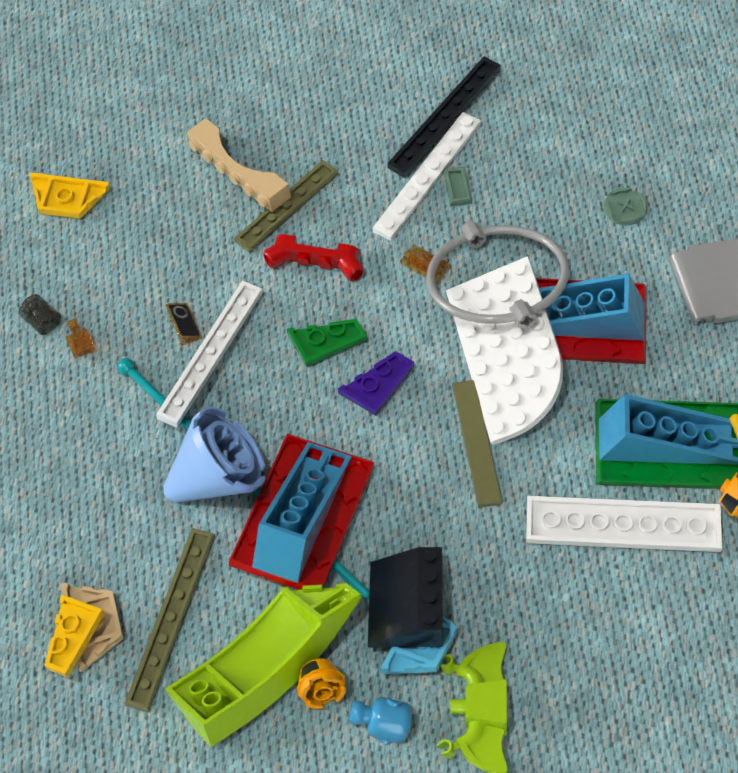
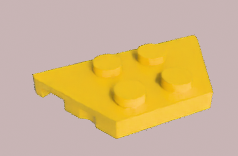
(66, 195)

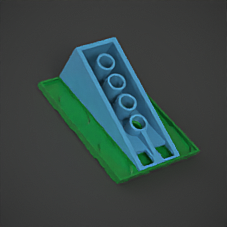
(643, 435)

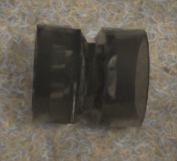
(39, 314)

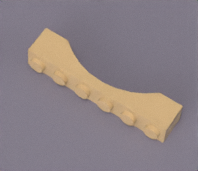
(264, 186)

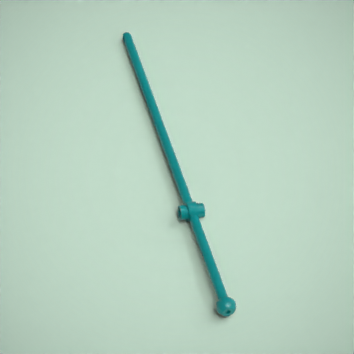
(127, 367)

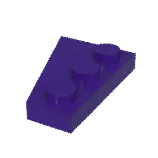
(379, 383)

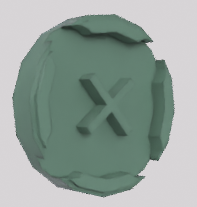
(625, 206)

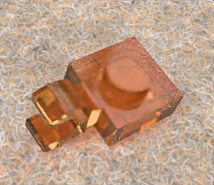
(79, 341)

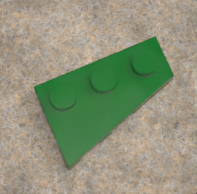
(325, 341)

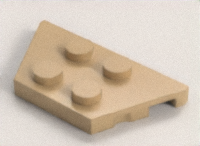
(109, 629)

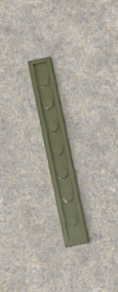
(169, 620)

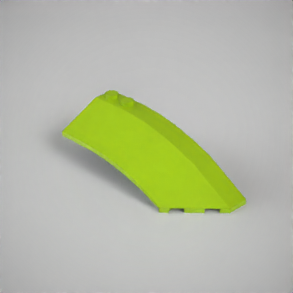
(262, 659)

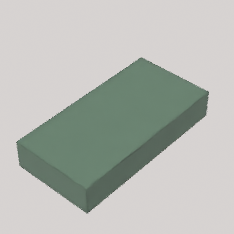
(457, 186)

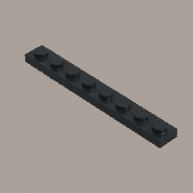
(443, 117)

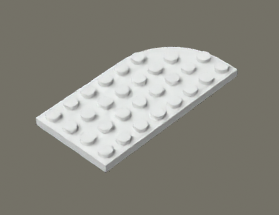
(512, 367)

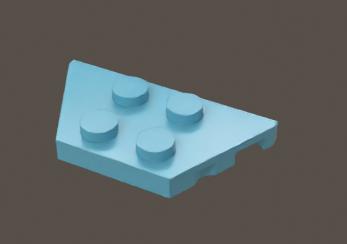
(419, 658)

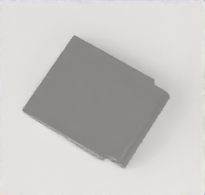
(708, 280)

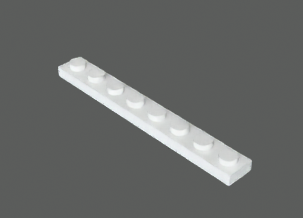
(426, 176)
(209, 354)

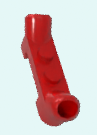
(344, 258)

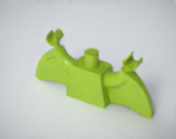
(483, 708)

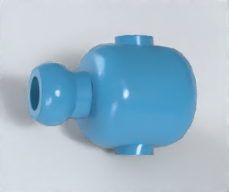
(385, 719)

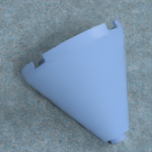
(214, 460)

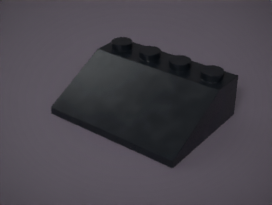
(407, 599)

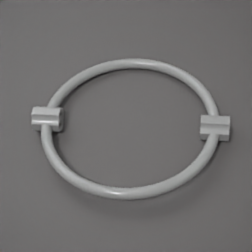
(520, 311)

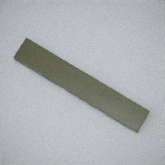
(300, 193)
(476, 444)

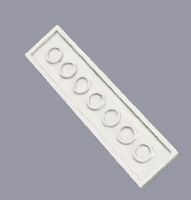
(624, 523)

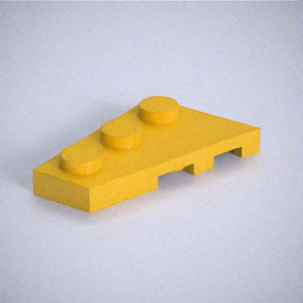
(72, 634)

